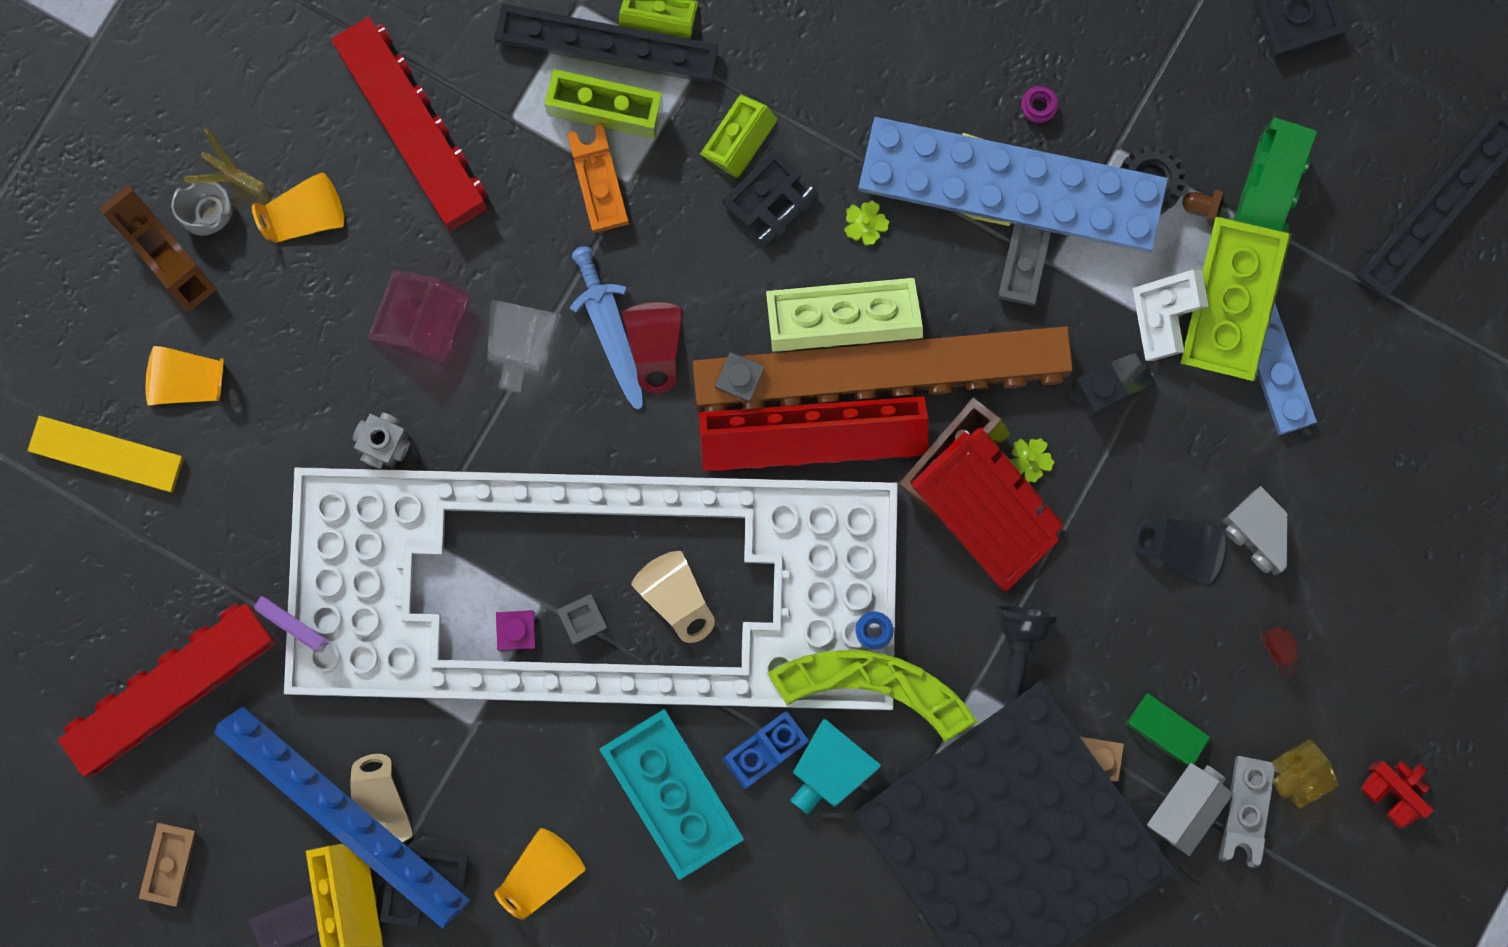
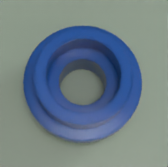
(874, 618)

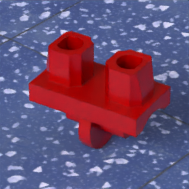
(1409, 804)

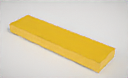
(105, 454)

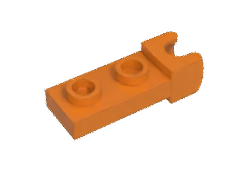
(598, 181)

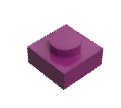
(515, 630)

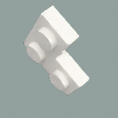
(1158, 311)

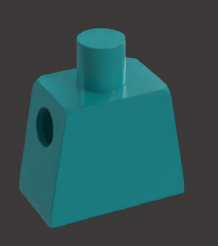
(830, 768)

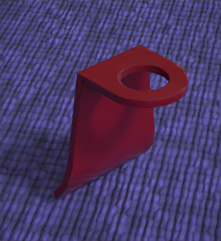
(654, 340)

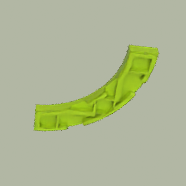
(878, 674)

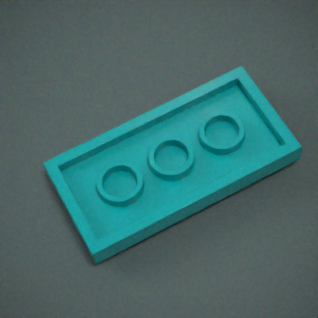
(671, 794)

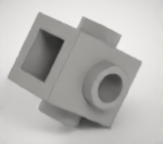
(391, 450)

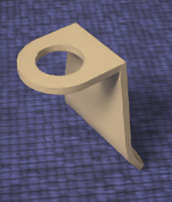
(674, 594)
(379, 796)

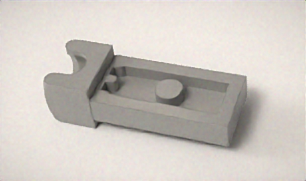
(1247, 810)

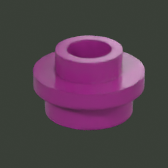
(1039, 93)

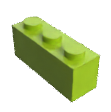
(604, 103)

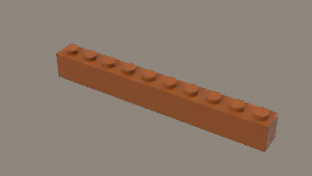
(895, 369)

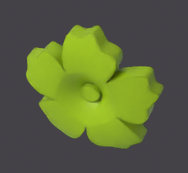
(865, 223)
(1031, 458)

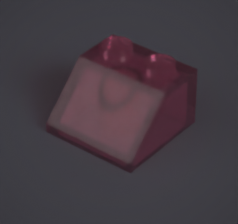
(418, 315)

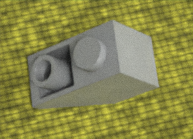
(1262, 528)

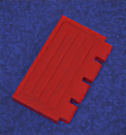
(989, 507)

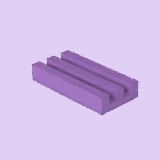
(291, 624)

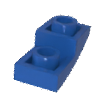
(765, 750)

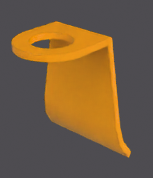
(301, 210)
(182, 377)
(539, 874)

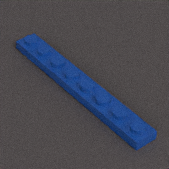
(342, 817)

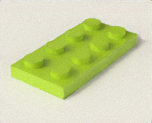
(1241, 291)

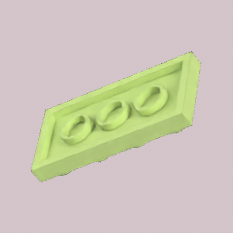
(844, 314)

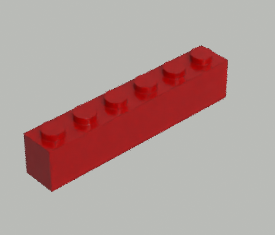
(410, 124)
(813, 433)
(166, 690)

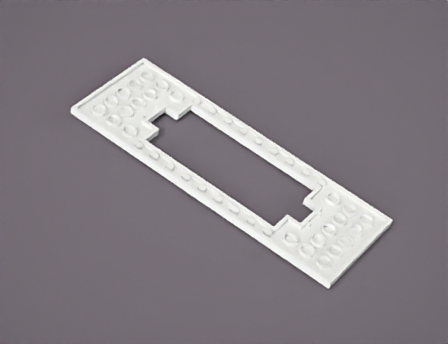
(356, 573)

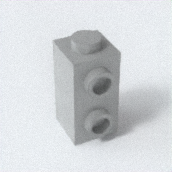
(1191, 808)

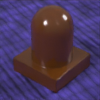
(1204, 205)

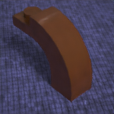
(158, 248)

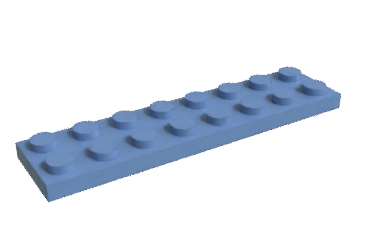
(1013, 184)

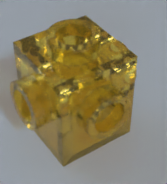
(1303, 774)

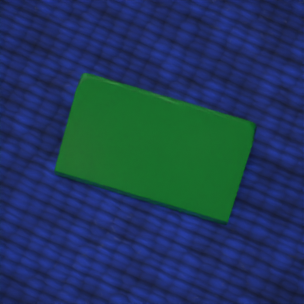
(1167, 730)

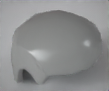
(202, 208)

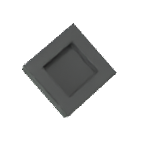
(739, 377)
(582, 619)

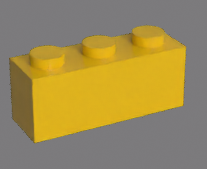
(343, 898)

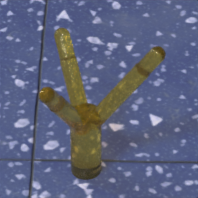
(231, 174)

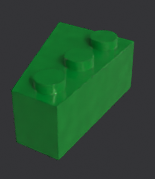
(1275, 174)

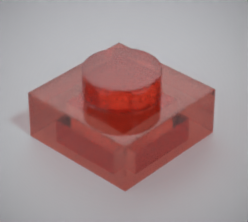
(1280, 646)

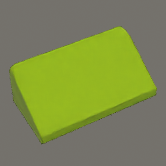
(660, 16)
(739, 135)

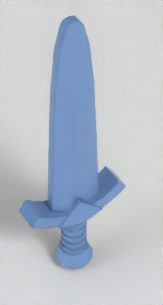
(608, 324)

